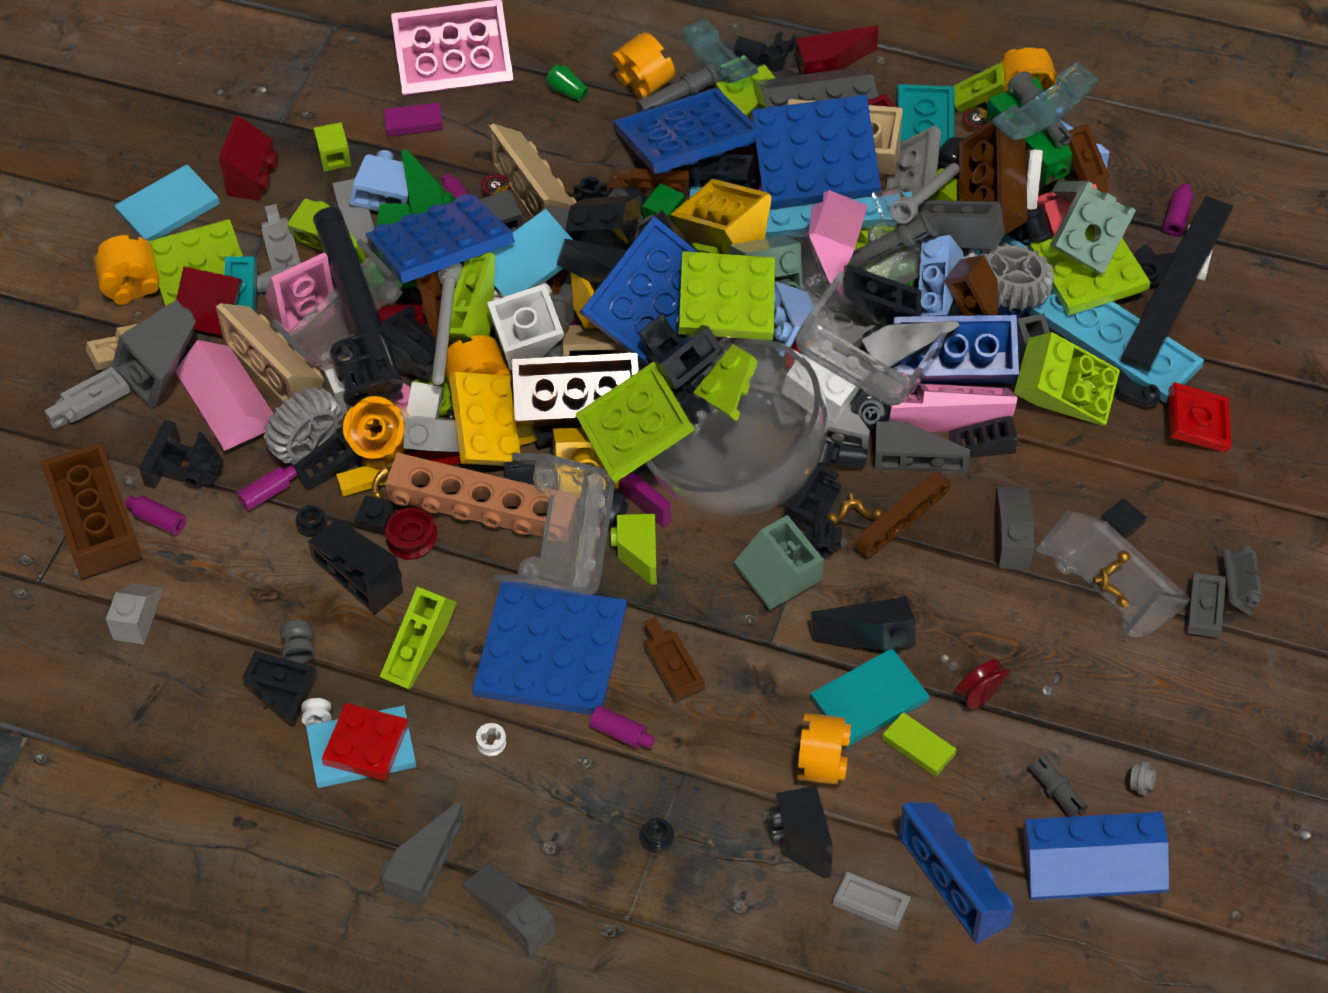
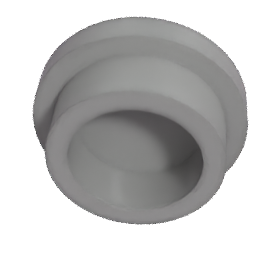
(1142, 778)

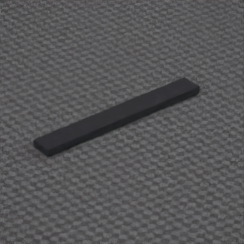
(1177, 284)

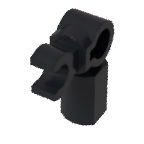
(773, 55)
(686, 396)
(844, 454)

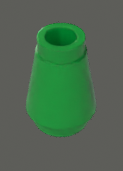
(566, 82)

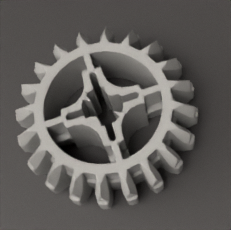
(1022, 276)
(302, 424)

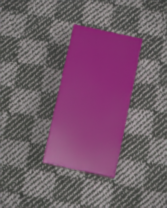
(413, 119)
(646, 498)

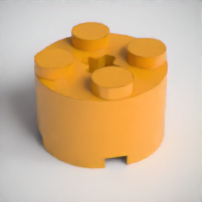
(1034, 61)
(643, 65)
(126, 268)
(476, 356)
(371, 413)
(822, 749)

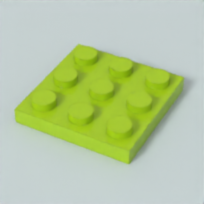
(195, 248)
(1082, 288)
(727, 295)
(634, 422)

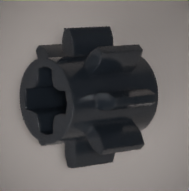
(589, 188)
(824, 536)

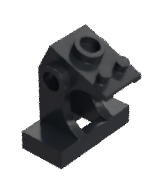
(671, 349)
(167, 455)

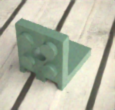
(1090, 208)

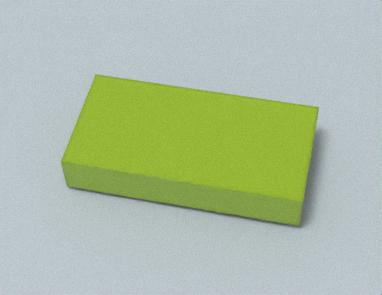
(919, 744)

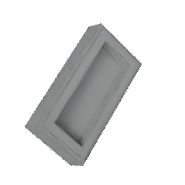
(871, 901)

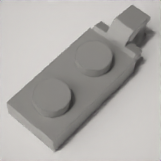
(278, 239)
(87, 397)

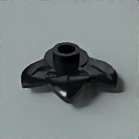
(1153, 265)

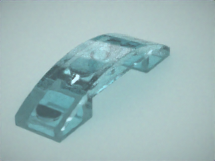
(707, 47)
(1050, 105)

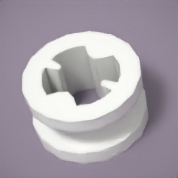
(315, 711)
(499, 744)

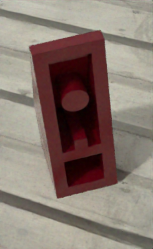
(835, 49)

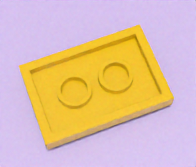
(484, 418)

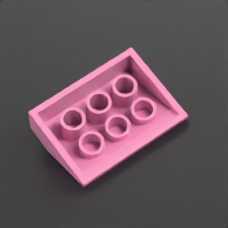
(452, 47)

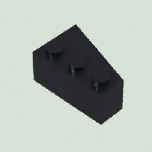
(358, 565)

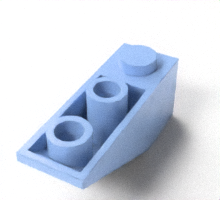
(937, 260)
(790, 312)

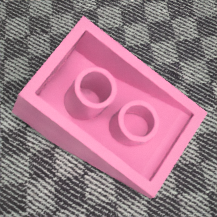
(298, 290)

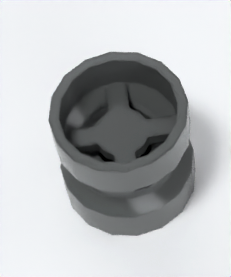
(296, 640)

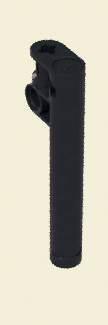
(372, 360)

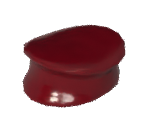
(410, 533)
(982, 683)

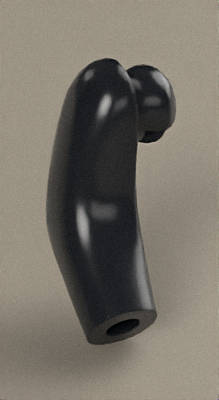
(1135, 393)

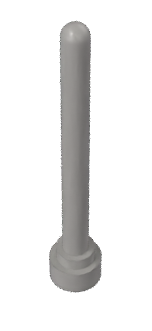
(907, 207)
(449, 278)

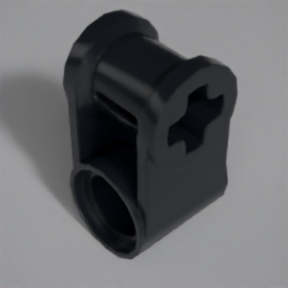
(1032, 230)

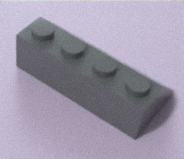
(816, 87)

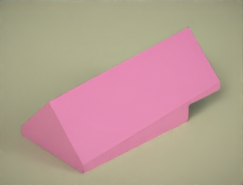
(835, 230)
(223, 393)
(953, 406)

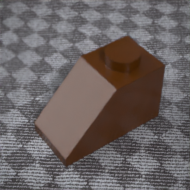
(974, 286)

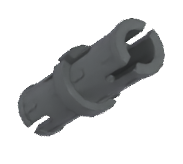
(1058, 786)

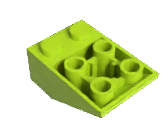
(1066, 379)

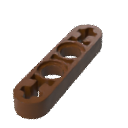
(902, 514)

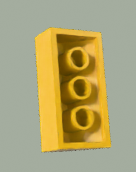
(723, 215)

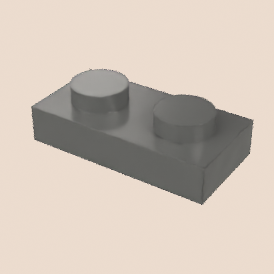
(1206, 605)

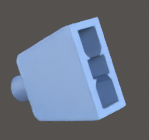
(379, 181)

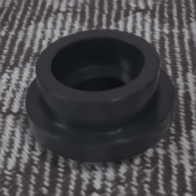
(311, 513)
(656, 826)

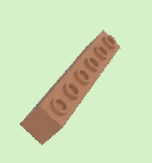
(469, 486)

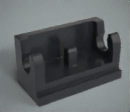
(726, 168)
(814, 498)

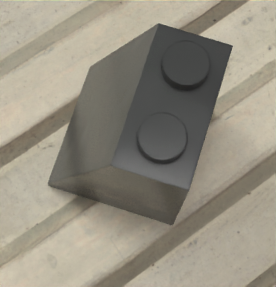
(153, 351)

